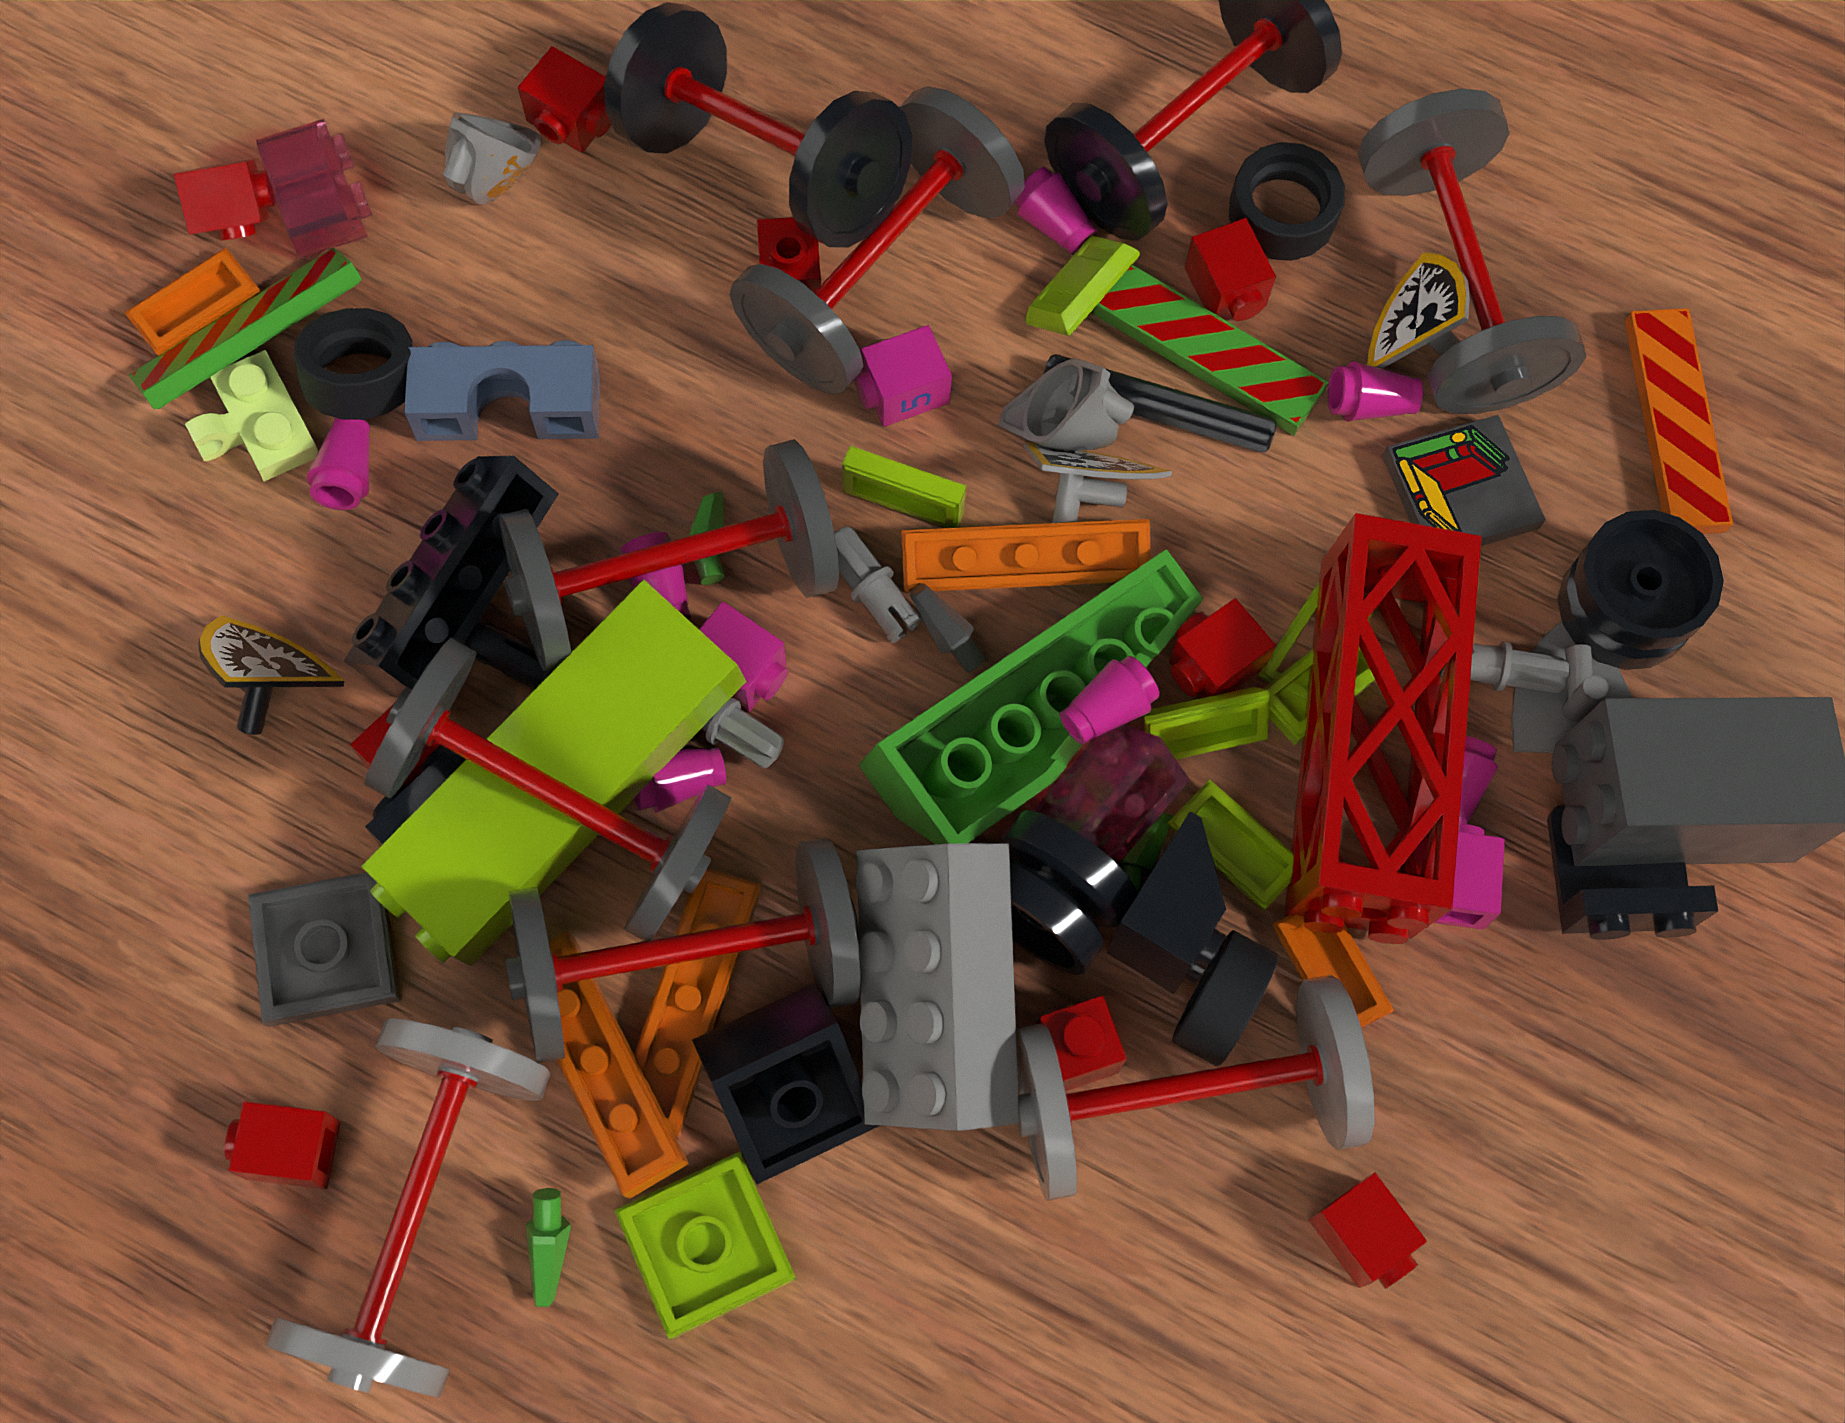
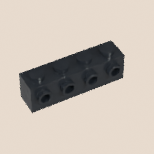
(449, 574)

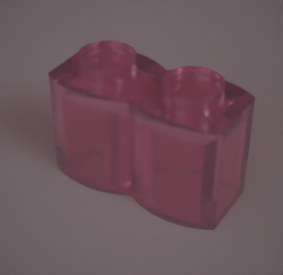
(312, 187)

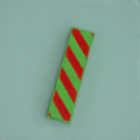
(245, 328)
(1211, 349)

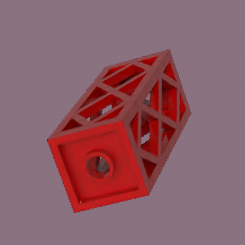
(1389, 563)

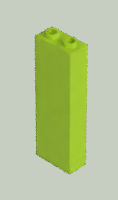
(594, 724)

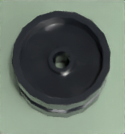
(1640, 589)
(1062, 892)

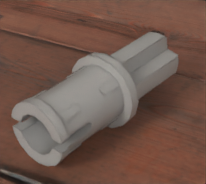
(873, 585)
(1516, 668)
(744, 734)

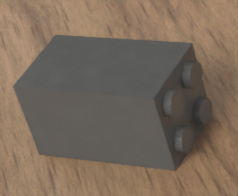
(1701, 780)

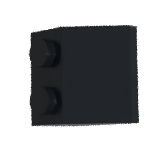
(1174, 916)
(785, 1082)

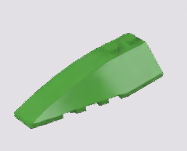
(1002, 731)

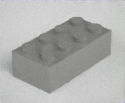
(937, 986)

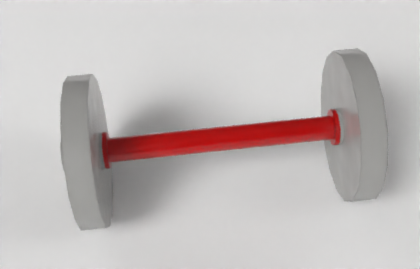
(1330, 1061)
(462, 1062)

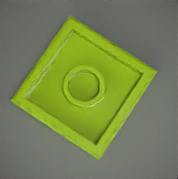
(705, 1245)

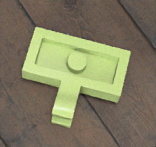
(258, 416)

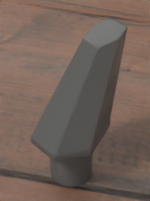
(947, 627)

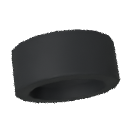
(1302, 166)
(349, 333)
(1225, 998)

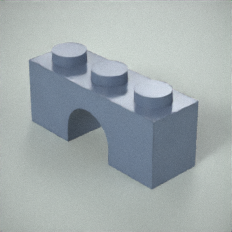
(455, 383)

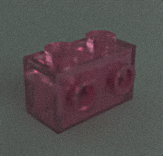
(1116, 789)

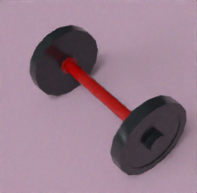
(1109, 166)
(845, 168)

